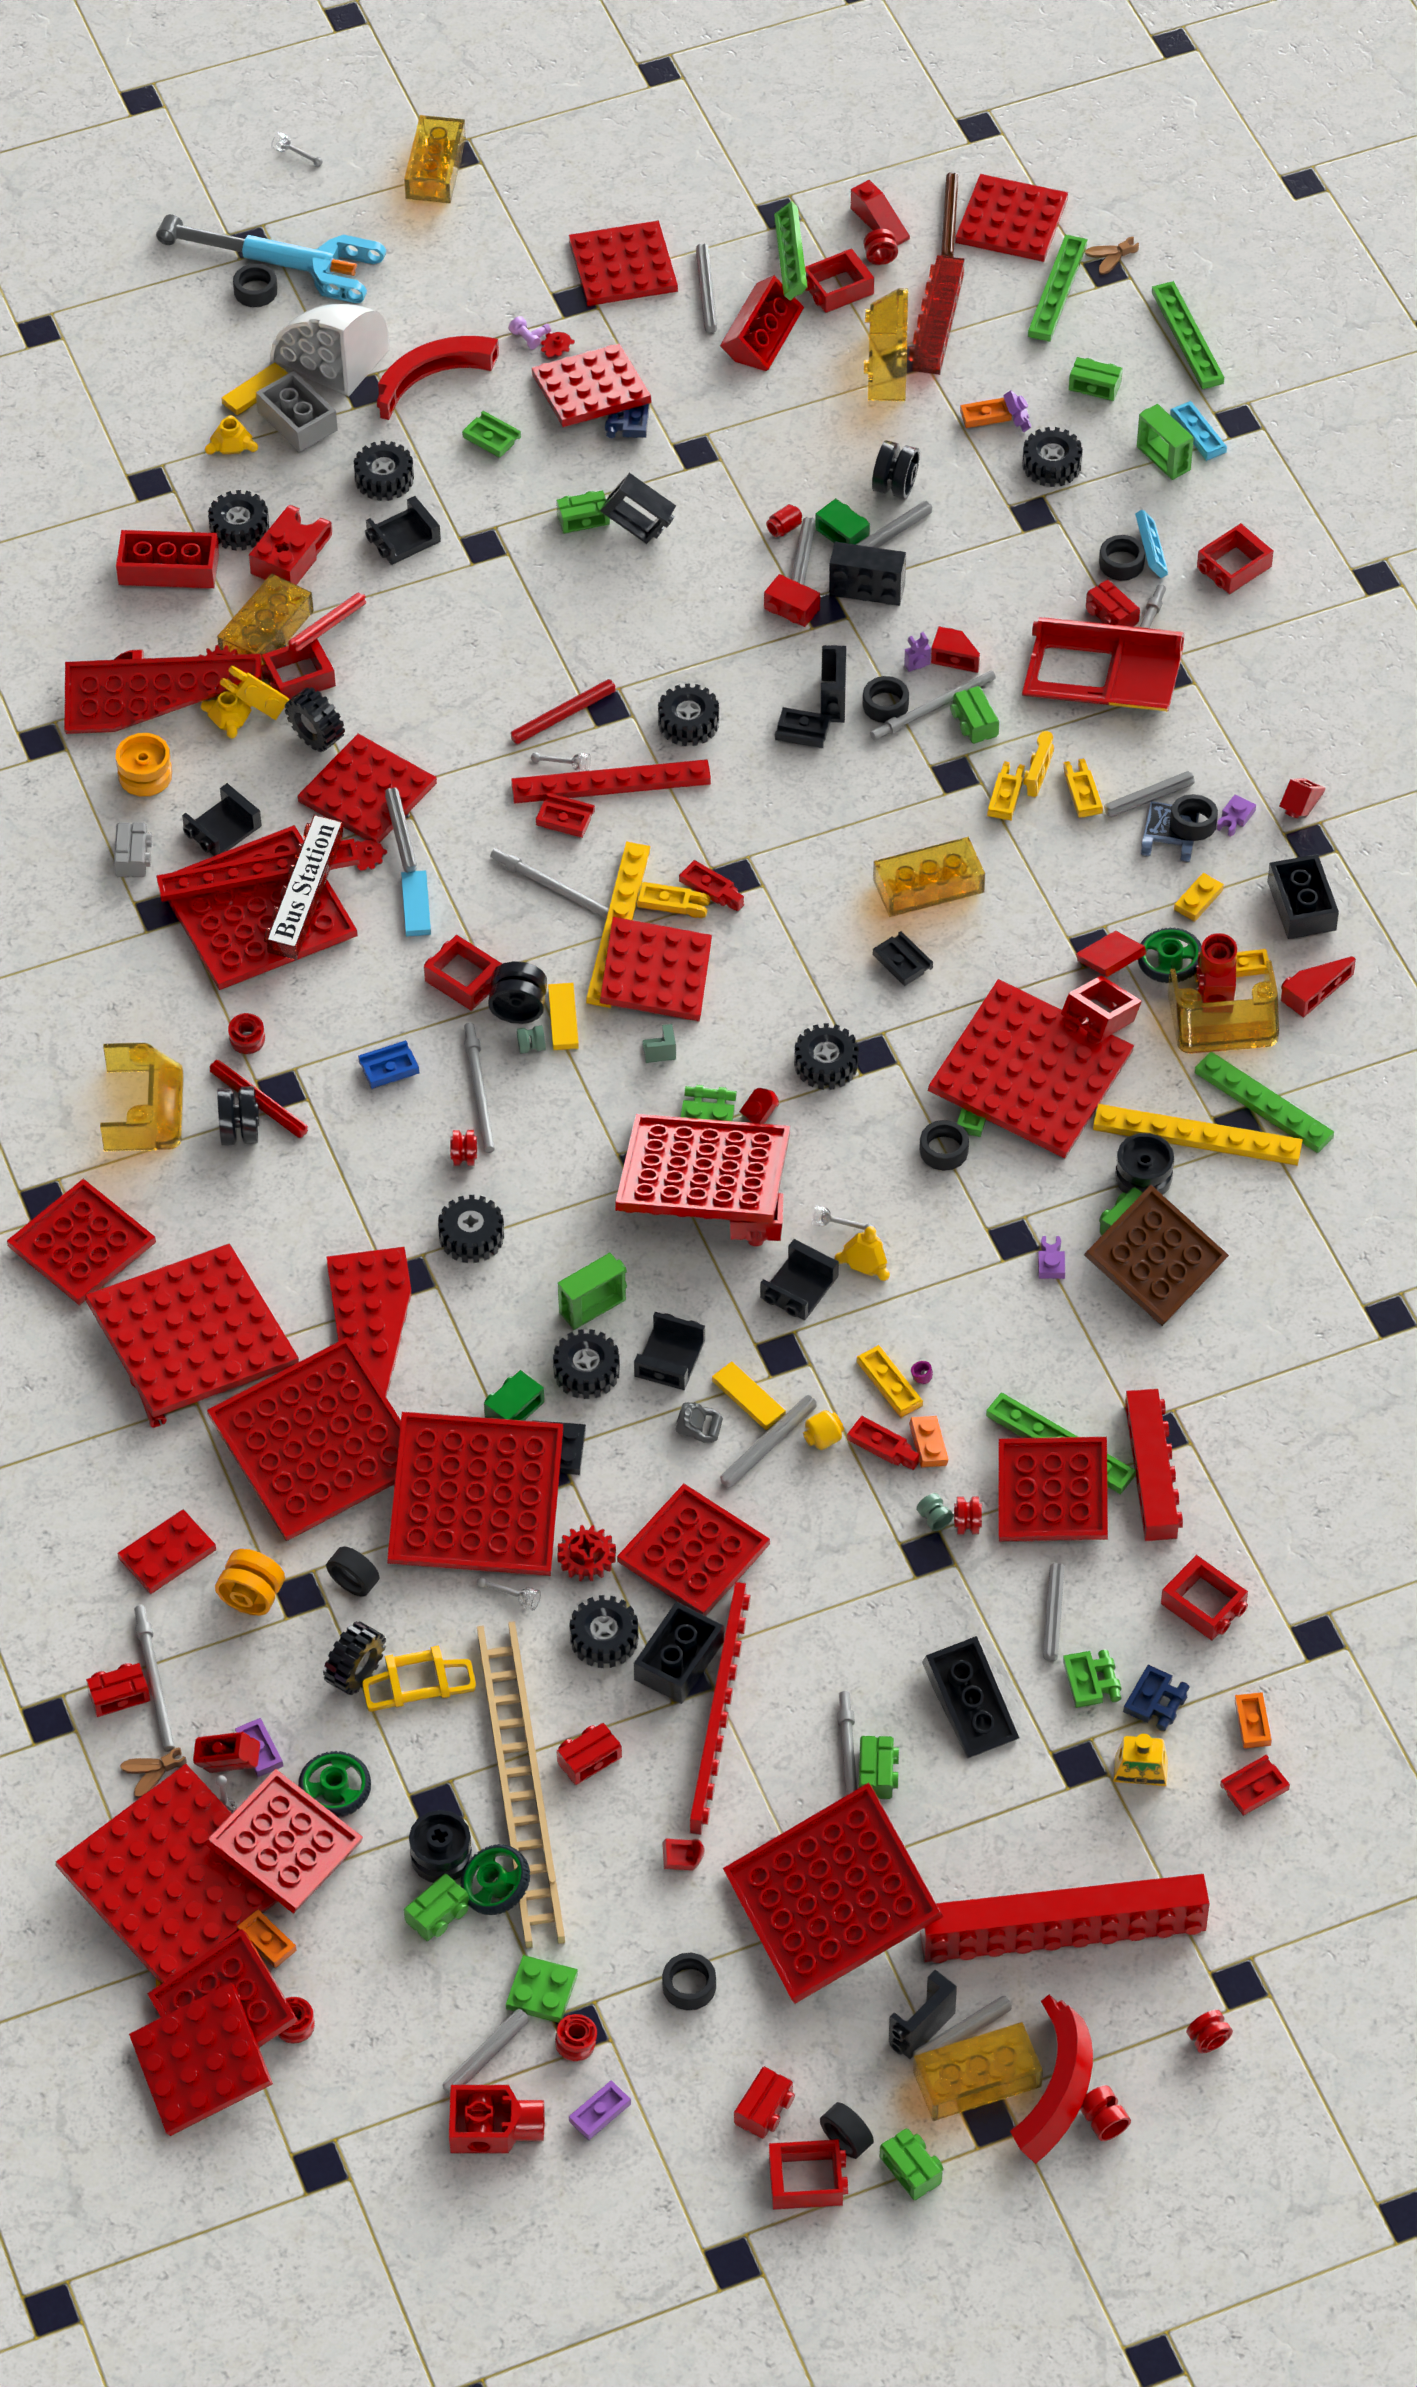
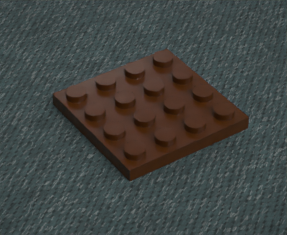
(1156, 1255)

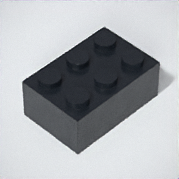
(867, 573)
(1303, 896)
(678, 1652)

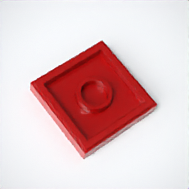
(1111, 953)

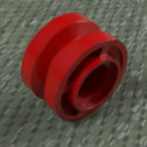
(880, 246)
(246, 1043)
(463, 1148)
(967, 1515)
(304, 2027)
(1209, 2031)
(573, 2048)

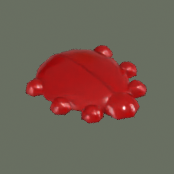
(556, 344)
(369, 854)

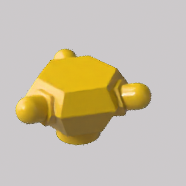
(231, 438)
(227, 712)
(865, 1254)

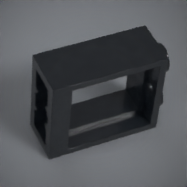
(631, 518)

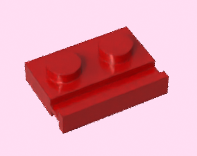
(565, 815)
(1254, 1785)

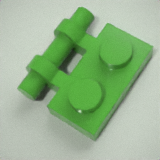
(708, 1110)
(1084, 1681)

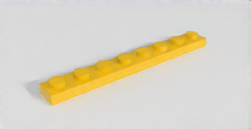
(622, 906)
(1199, 1134)

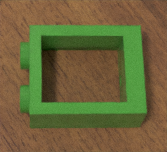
(1157, 425)
(592, 1290)

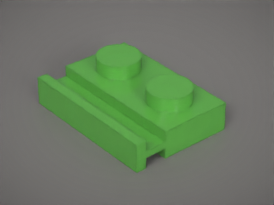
(491, 434)

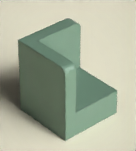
(661, 1048)

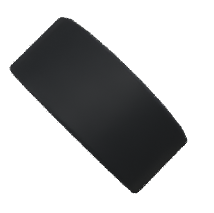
(250, 273)
(1119, 571)
(880, 685)
(1196, 804)
(948, 1129)
(352, 1571)
(694, 2000)
(847, 2126)

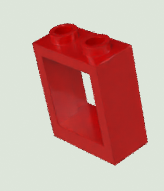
(842, 262)
(1247, 543)
(320, 680)
(478, 989)
(1101, 1023)
(1185, 1579)
(807, 2152)

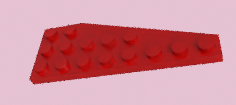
(126, 692)
(371, 1305)

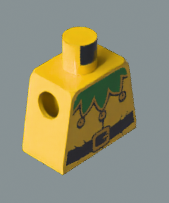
(1141, 1761)

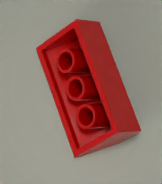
(762, 325)

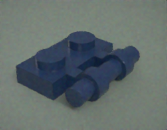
(633, 424)
(1148, 1693)

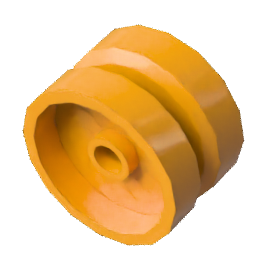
(143, 764)
(250, 1582)

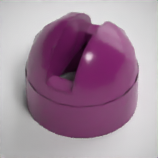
(918, 1372)

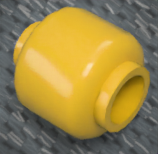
(823, 1430)

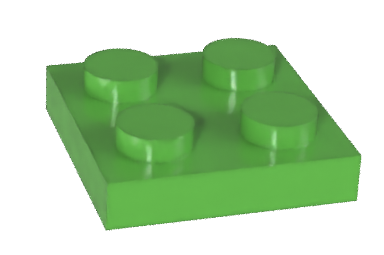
(542, 1988)

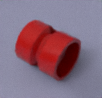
(1106, 2116)

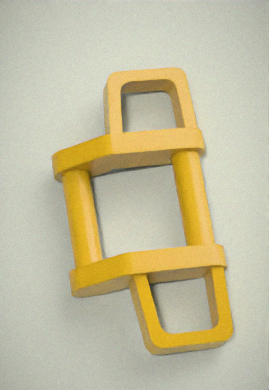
(399, 1697)

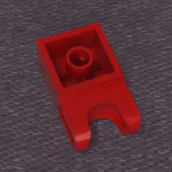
(289, 547)

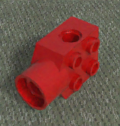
(1217, 968)
(492, 2119)

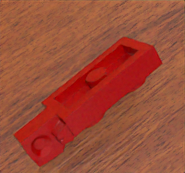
(713, 884)
(883, 1443)

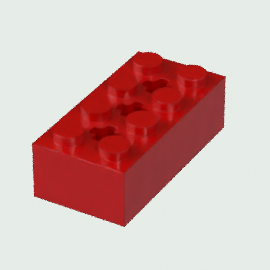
(167, 559)

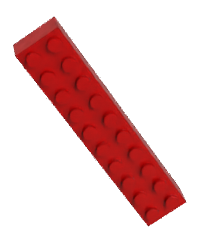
(1067, 1918)

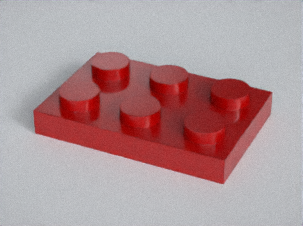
(166, 1551)

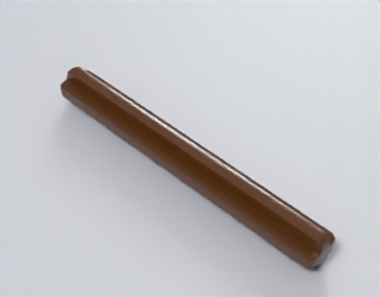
(949, 219)

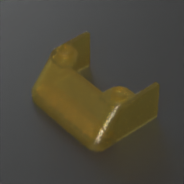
(887, 347)
(1225, 1024)
(151, 1125)

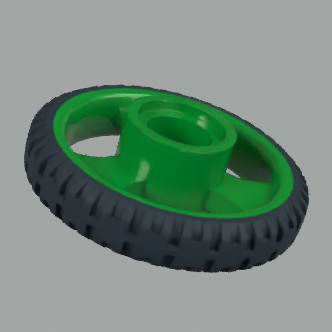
(1170, 954)
(336, 1773)
(488, 1872)

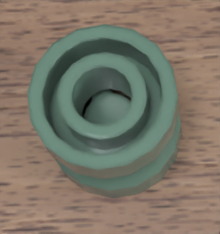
(537, 1039)
(934, 1511)

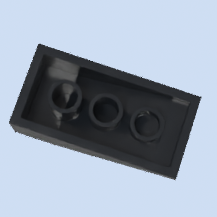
(970, 1697)

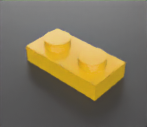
(1198, 897)

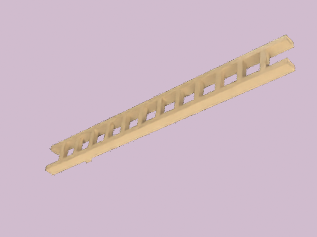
(532, 1769)

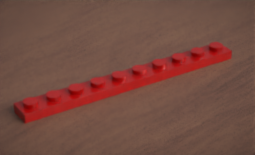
(718, 1717)

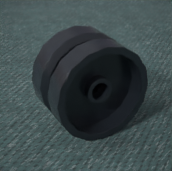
(895, 469)
(517, 992)
(239, 1115)
(1143, 1162)
(440, 1845)

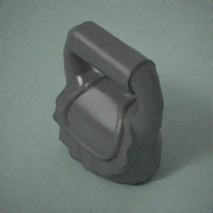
(692, 1419)

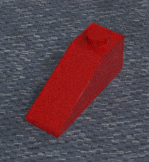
(875, 210)
(1315, 984)

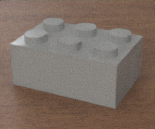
(296, 411)

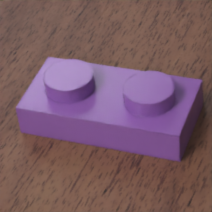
(268, 1755)
(599, 2110)

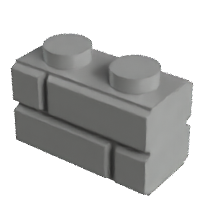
(131, 849)

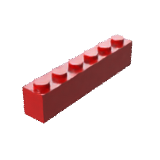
(1152, 1464)

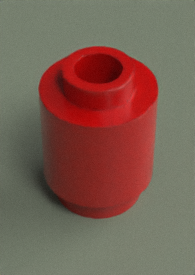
(784, 520)

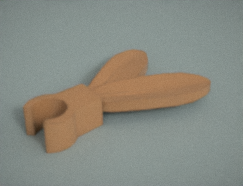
(1112, 253)
(153, 1768)

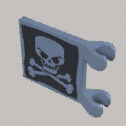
(1159, 830)

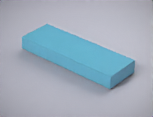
(1205, 437)
(1151, 543)
(416, 903)

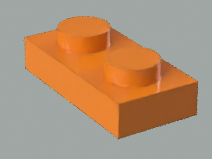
(985, 413)
(928, 1441)
(1253, 1720)
(268, 1938)

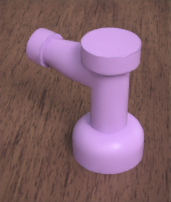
(518, 326)

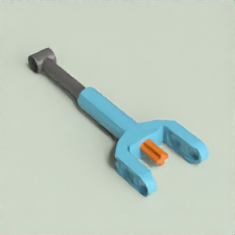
(318, 262)

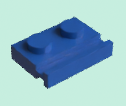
(388, 1064)

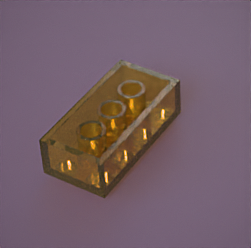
(435, 159)
(268, 618)
(928, 876)
(977, 2071)

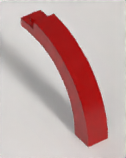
(430, 358)
(1067, 2086)

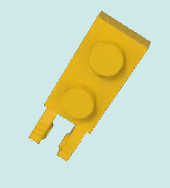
(256, 693)
(1039, 764)
(1083, 789)
(1006, 792)
(673, 900)

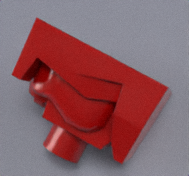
(758, 1233)

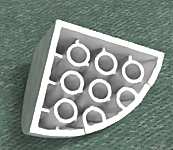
(333, 345)

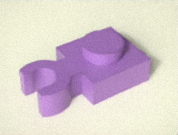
(1017, 407)
(918, 654)
(1236, 812)
(1051, 1260)

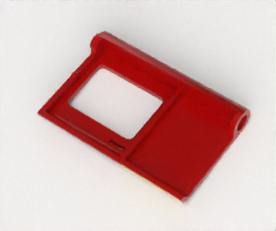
(1139, 672)

